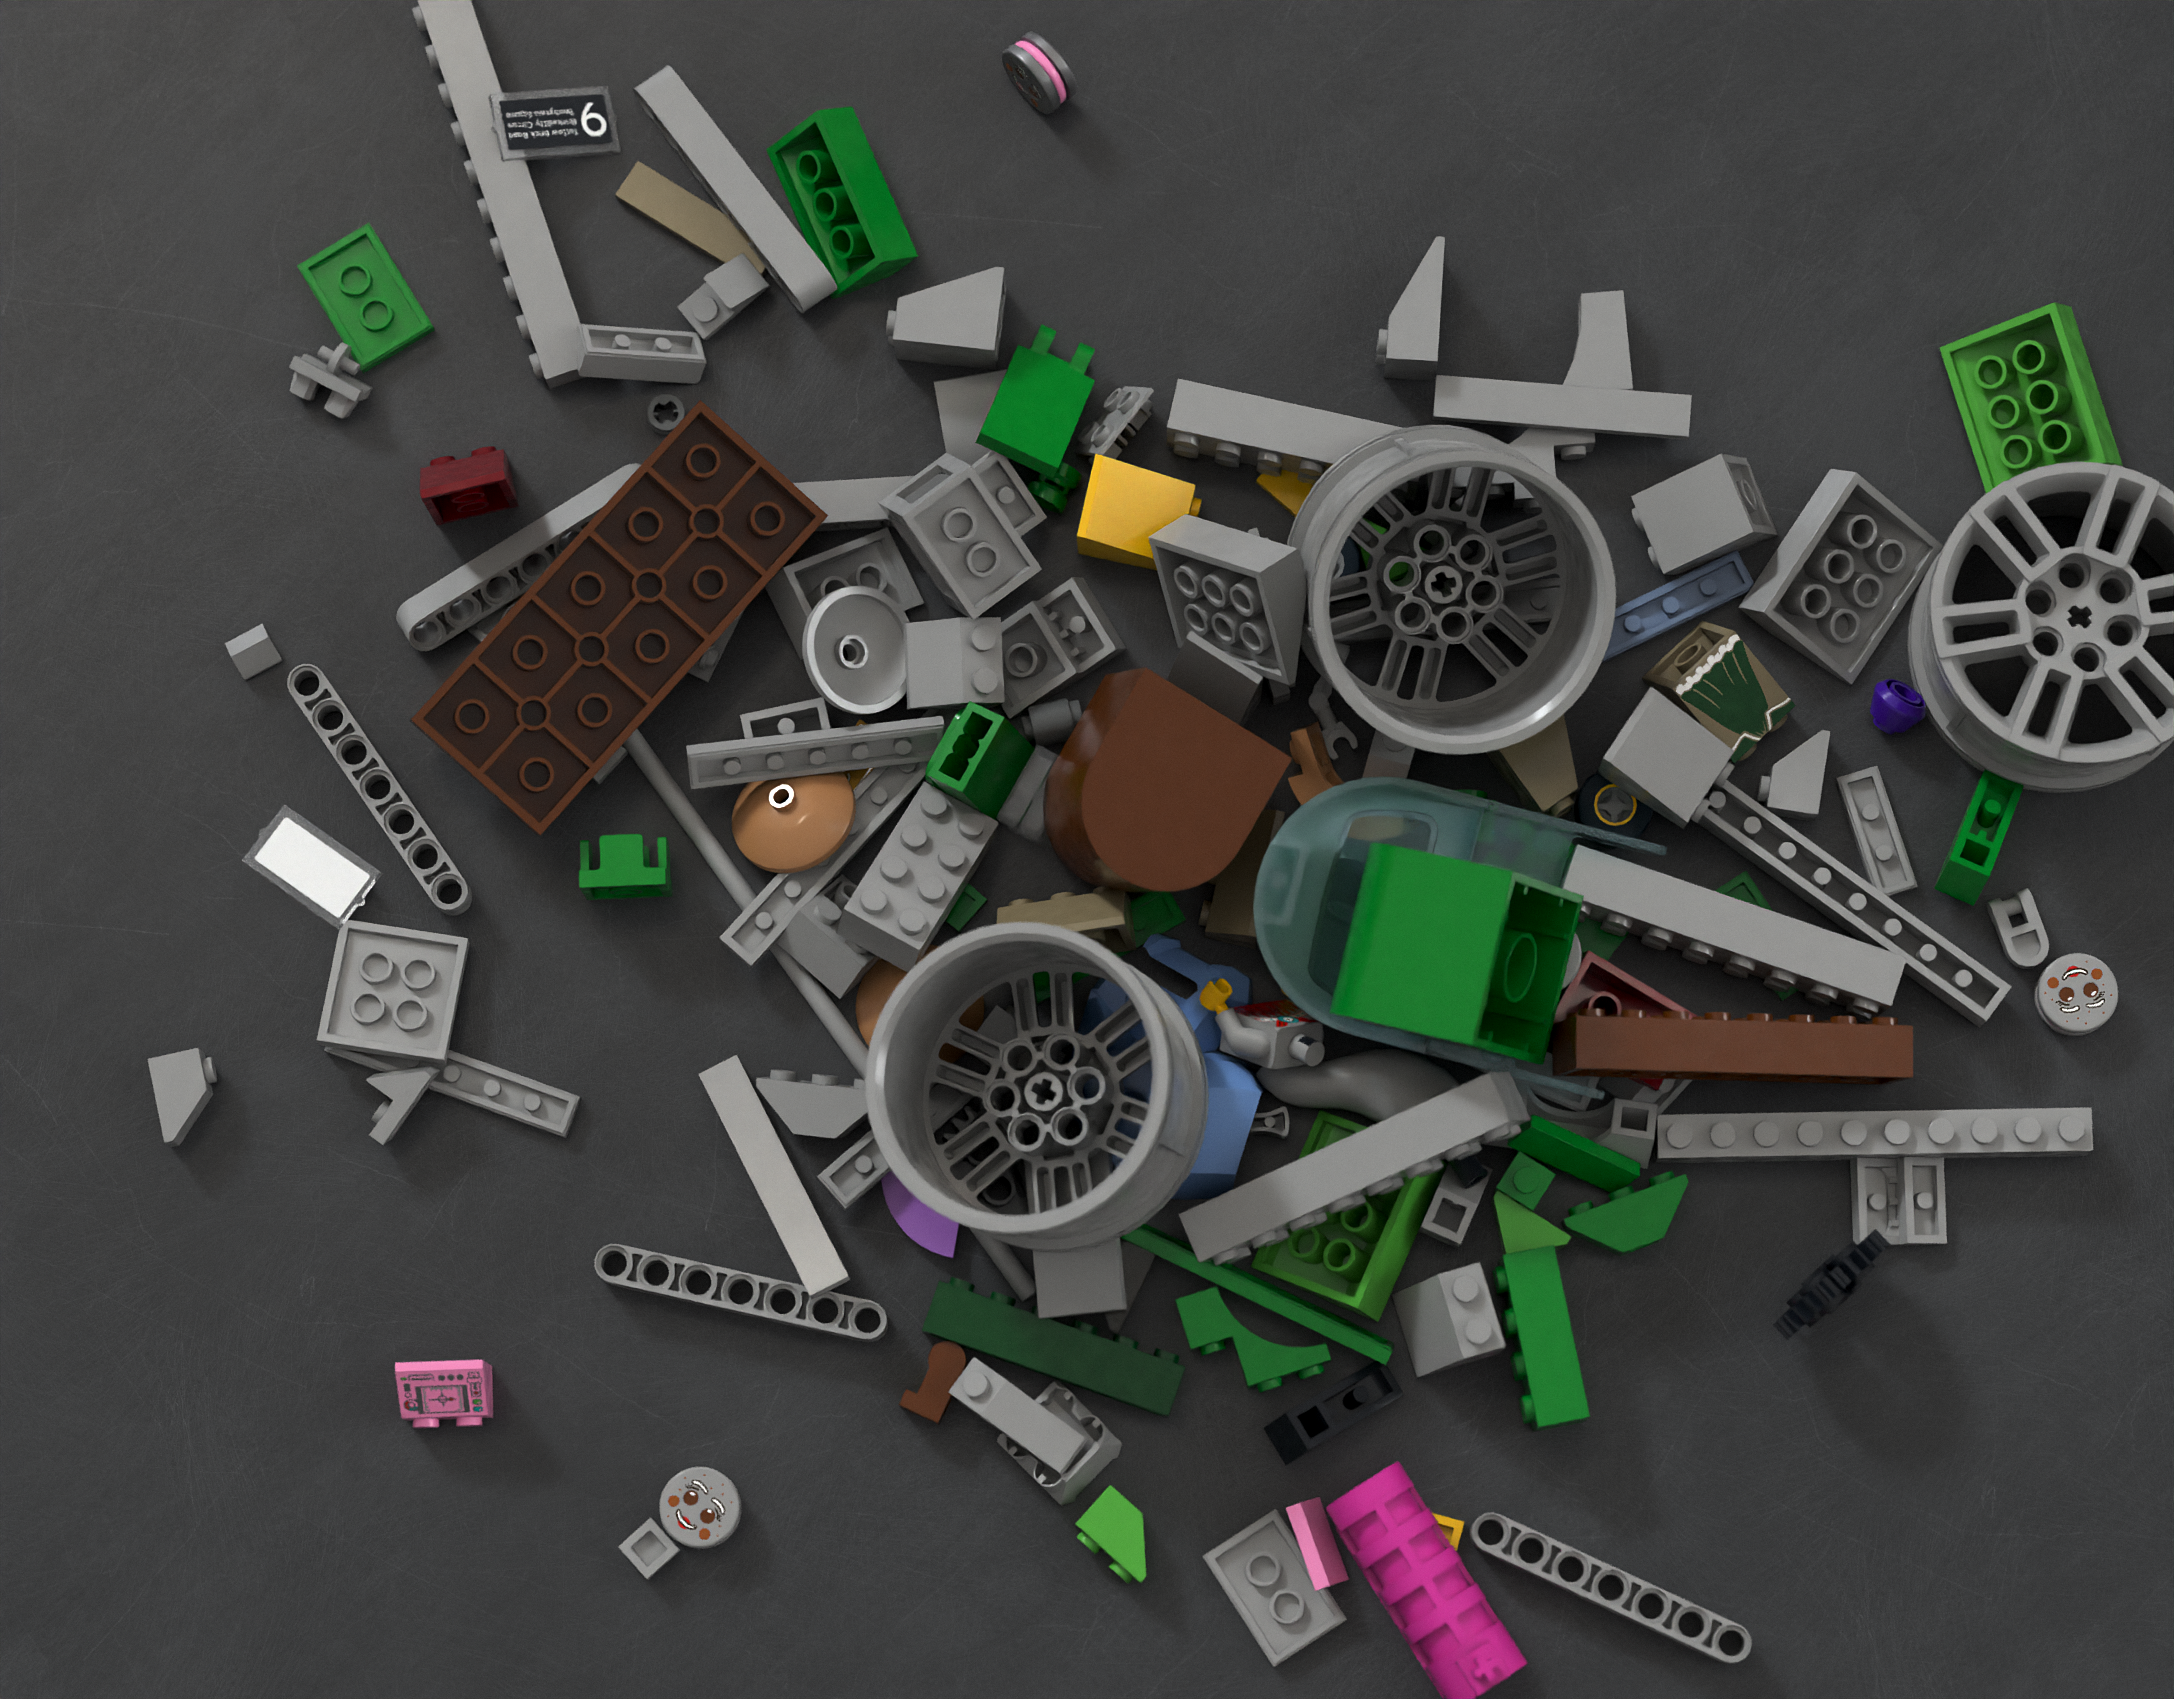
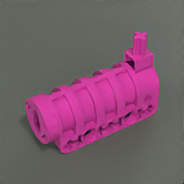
(1425, 1585)

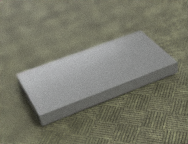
(1082, 1279)

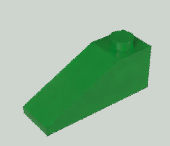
(1979, 838)

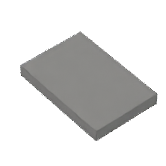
(1273, 1589)

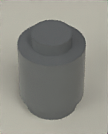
(1051, 721)

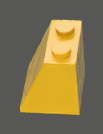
(1127, 507)

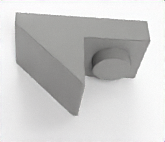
(723, 295)
(405, 1090)

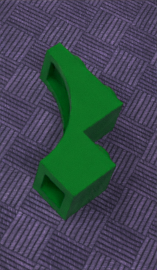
(1263, 1363)

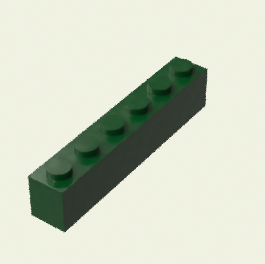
(1054, 1349)

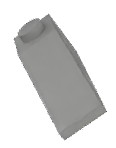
(1017, 1416)

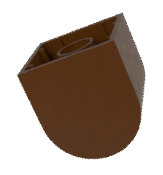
(1155, 787)

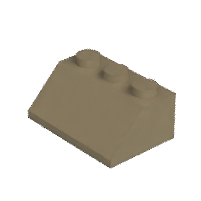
(1230, 913)
(1100, 916)

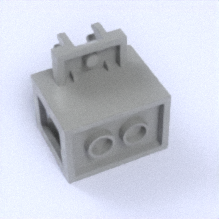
(969, 529)

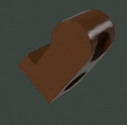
(932, 1400)

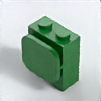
(979, 759)

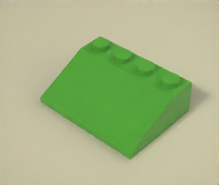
(2029, 396)
(1355, 1252)

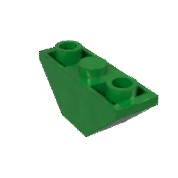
(1630, 1217)

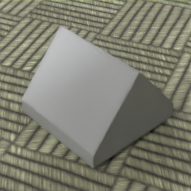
(253, 652)

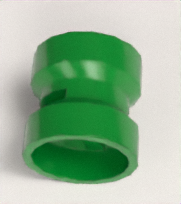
(1052, 492)

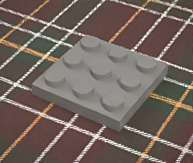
(393, 991)

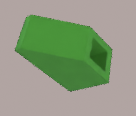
(1117, 1530)

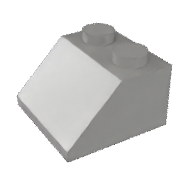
(954, 663)

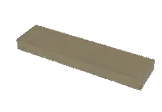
(685, 215)

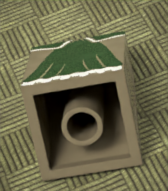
(1722, 687)

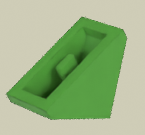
(1521, 1228)

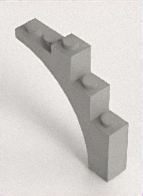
(1598, 362)

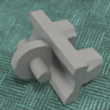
(345, 389)

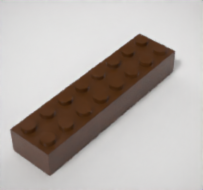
(1732, 1049)

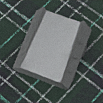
(1089, 1462)

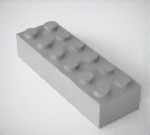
(1267, 433)

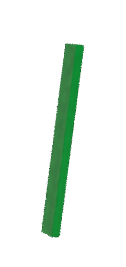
(1263, 1293)

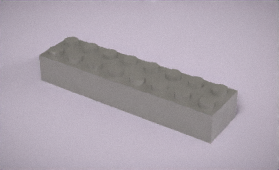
(1733, 934)
(1358, 1165)

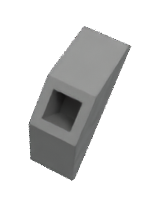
(817, 1105)

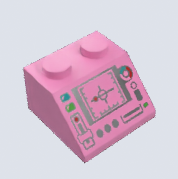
(445, 1391)

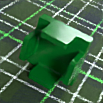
(625, 869)

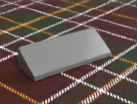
(639, 354)

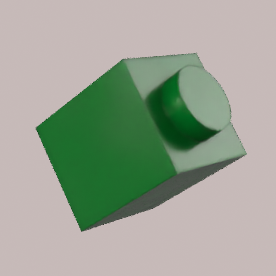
(1525, 1181)

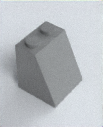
(951, 322)
(1703, 514)
(1667, 760)
(1449, 1320)

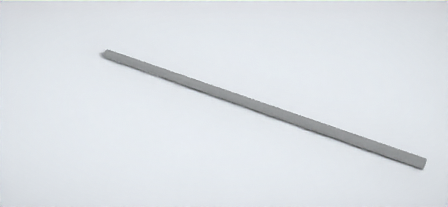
(801, 977)

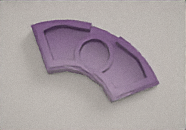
(918, 1220)

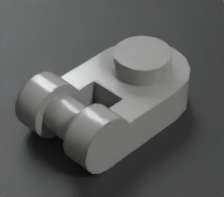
(2025, 944)

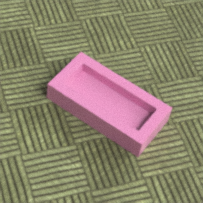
(1317, 1543)

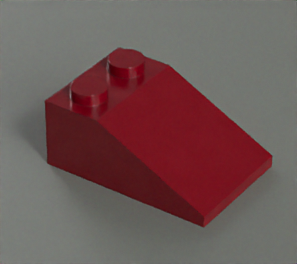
(468, 485)
(1611, 989)

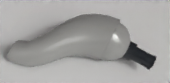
(1372, 1085)

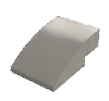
(1054, 645)

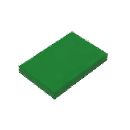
(366, 297)

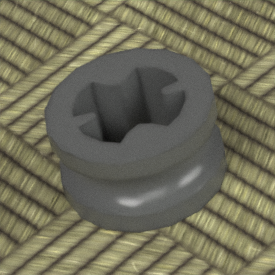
(663, 402)

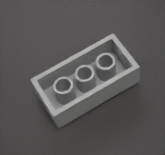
(917, 877)

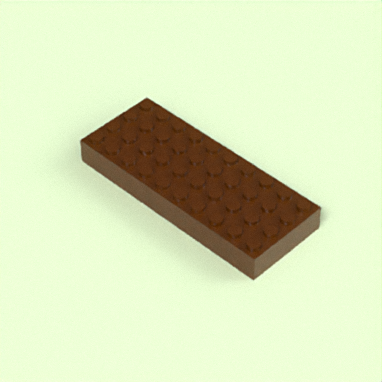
(618, 618)

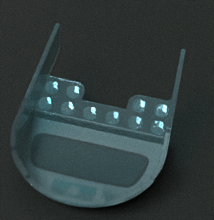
(1317, 866)

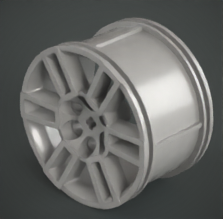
(1557, 662)
(2004, 745)
(926, 1015)

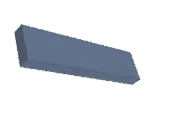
(1678, 603)

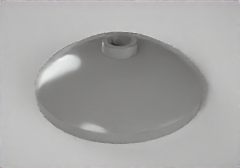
(873, 635)

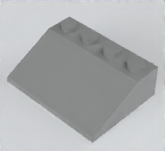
(1841, 575)
(1233, 593)

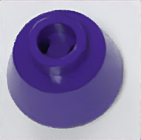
(1896, 706)

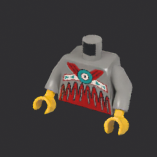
(1265, 1033)

